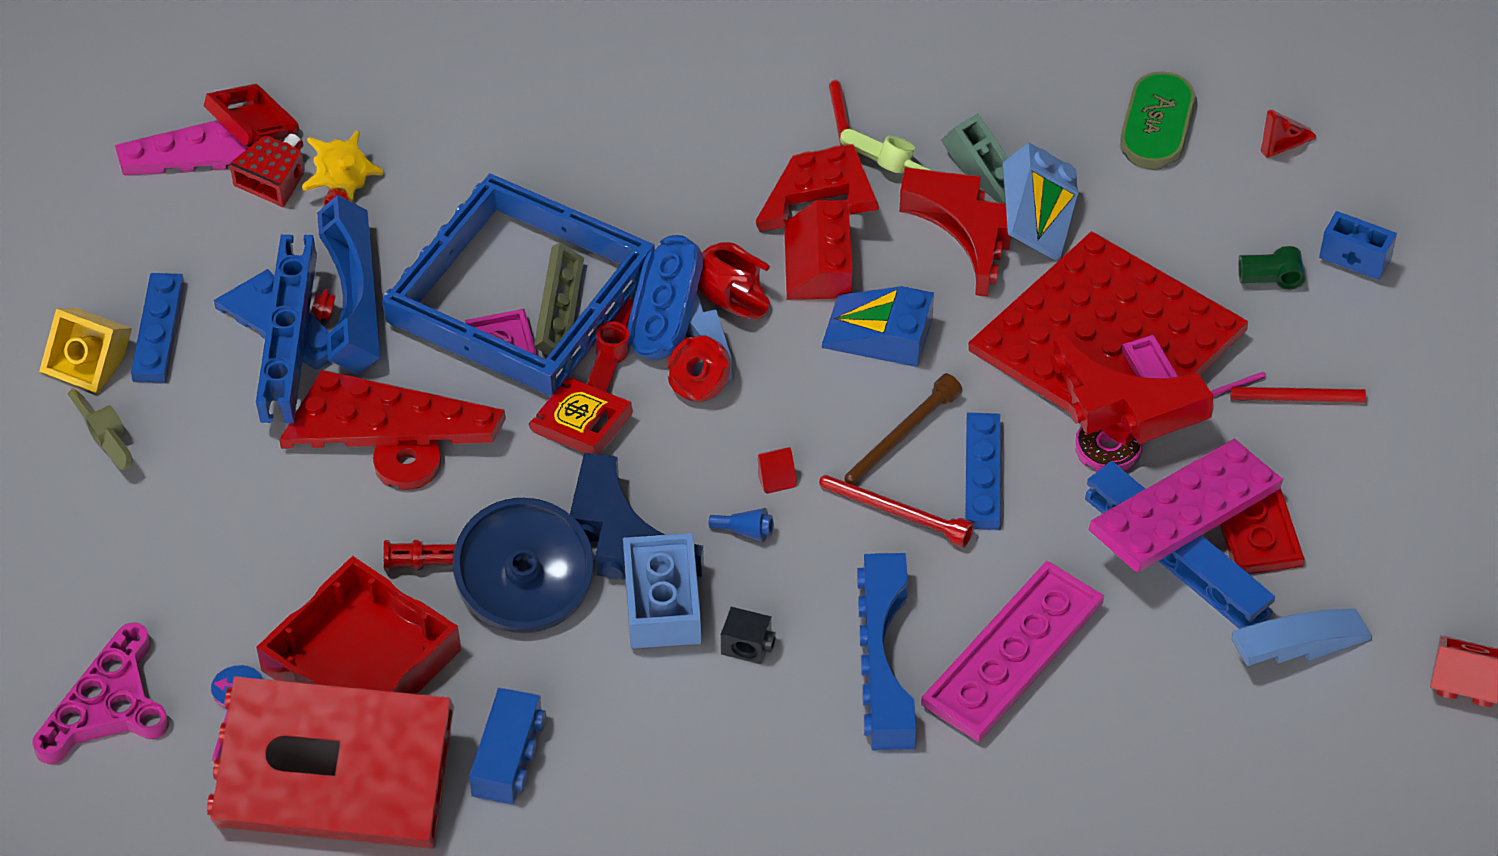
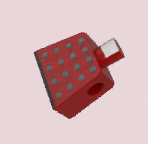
(270, 168)

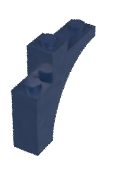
(608, 517)

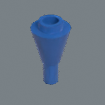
(752, 524)

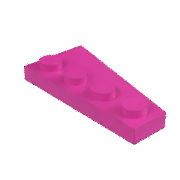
(181, 149)

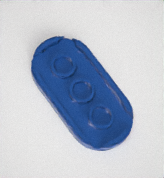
(665, 297)

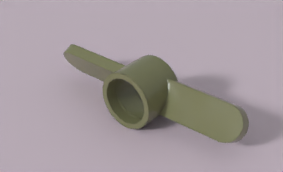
(105, 429)

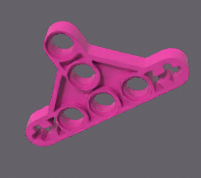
(96, 713)

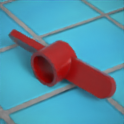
(610, 354)

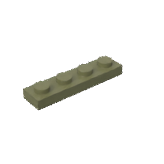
(558, 297)

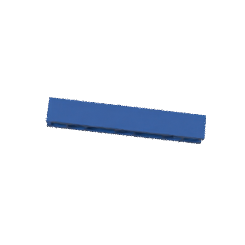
(286, 329)
(1196, 563)

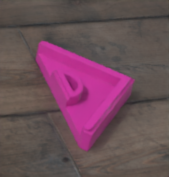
(508, 326)

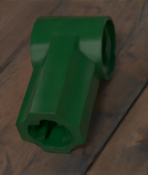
(1282, 266)

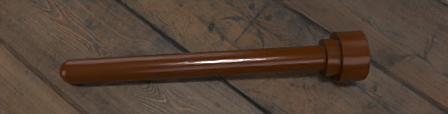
(945, 390)

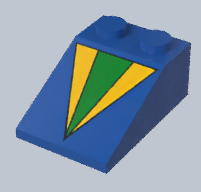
(881, 324)

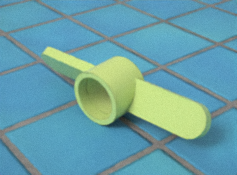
(892, 154)

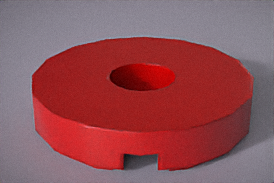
(714, 373)
(409, 475)

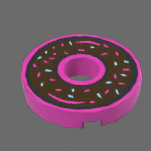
(1095, 455)

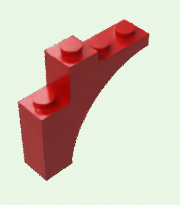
(961, 210)
(1142, 404)

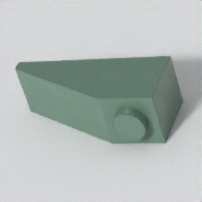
(978, 155)

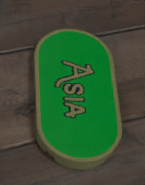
(1157, 119)

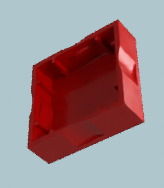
(360, 636)

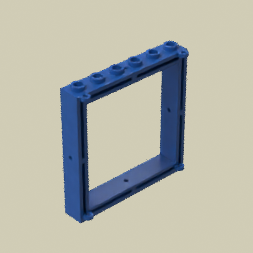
(494, 193)

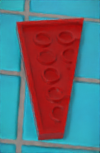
(377, 413)

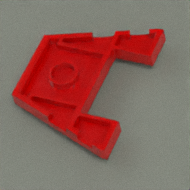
(817, 177)

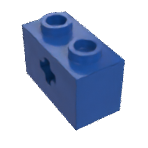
(1357, 245)

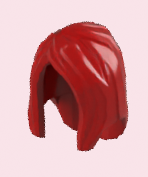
(733, 280)

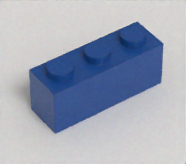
(507, 746)

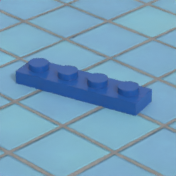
(157, 327)
(983, 470)

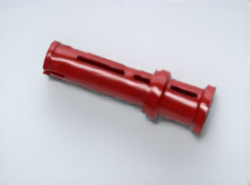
(416, 554)

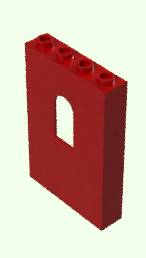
(385, 770)

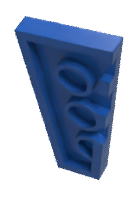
(251, 307)

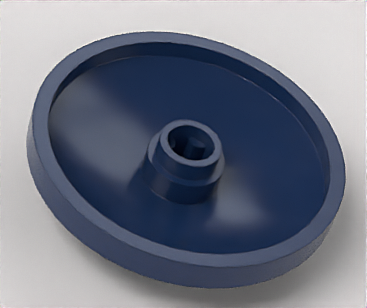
(522, 565)

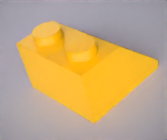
(84, 348)

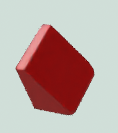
(776, 470)

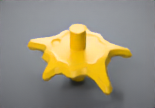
(340, 165)

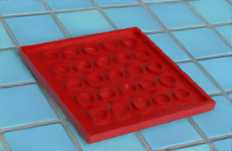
(1101, 302)

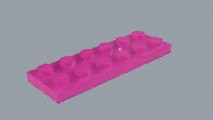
(1185, 505)
(1012, 651)

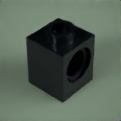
(747, 635)

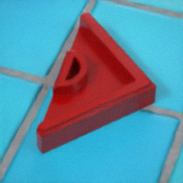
(1283, 134)

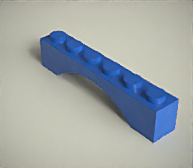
(347, 238)
(891, 707)

